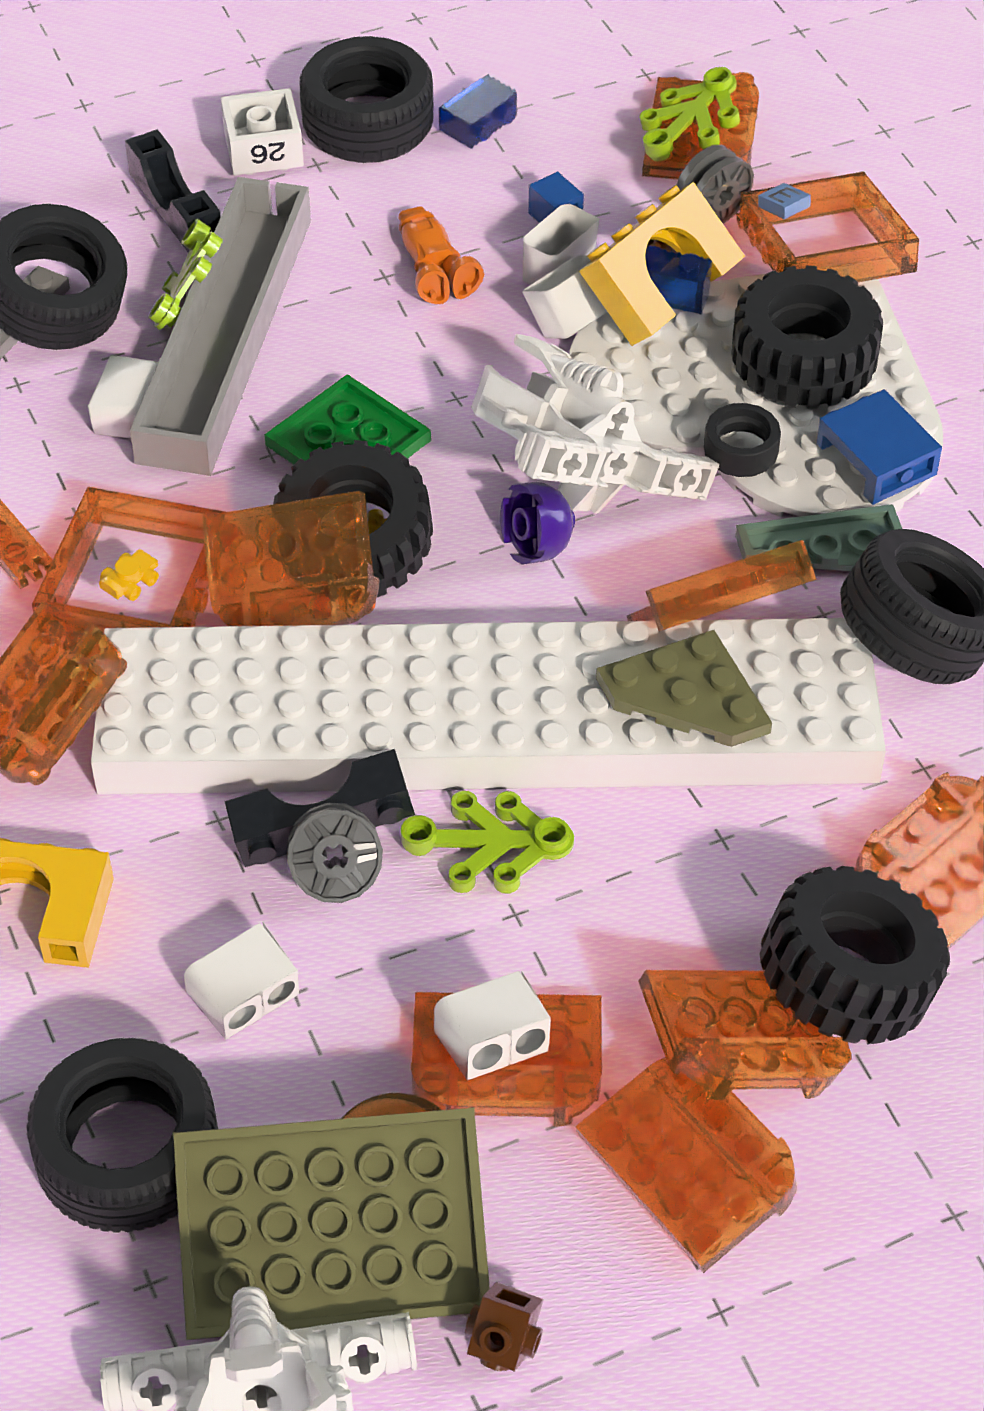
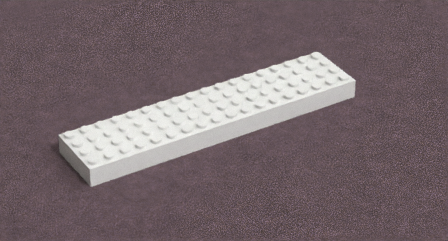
(469, 707)

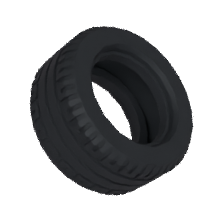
(373, 129)
(70, 238)
(918, 606)
(90, 1081)

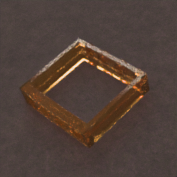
(890, 256)
(131, 513)

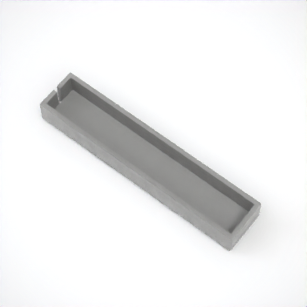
(221, 329)

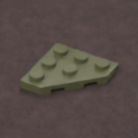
(688, 688)

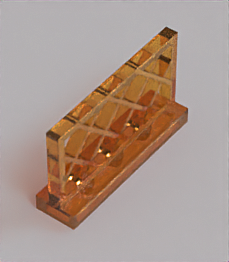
(727, 586)

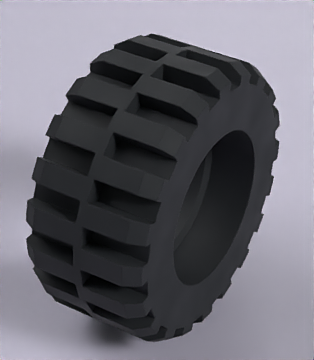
(806, 369)
(387, 483)
(837, 989)

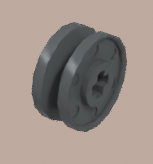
(719, 178)
(339, 878)

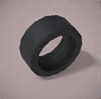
(742, 418)

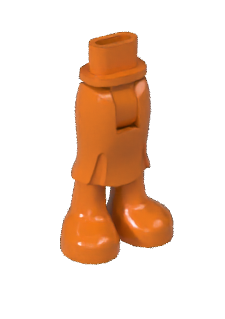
(435, 256)

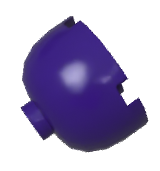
(536, 522)

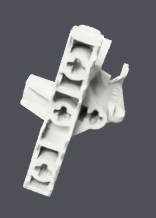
(583, 432)
(261, 1364)

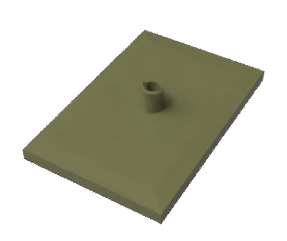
(332, 1219)

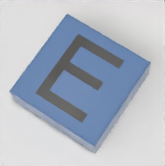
(784, 200)

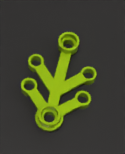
(717, 85)
(201, 243)
(493, 839)

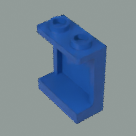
(881, 444)

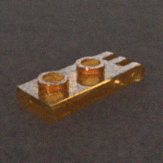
(20, 550)

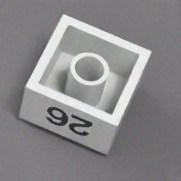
(262, 131)

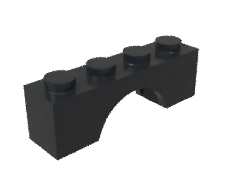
(158, 176)
(264, 822)

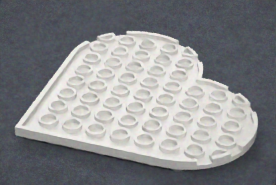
(689, 374)

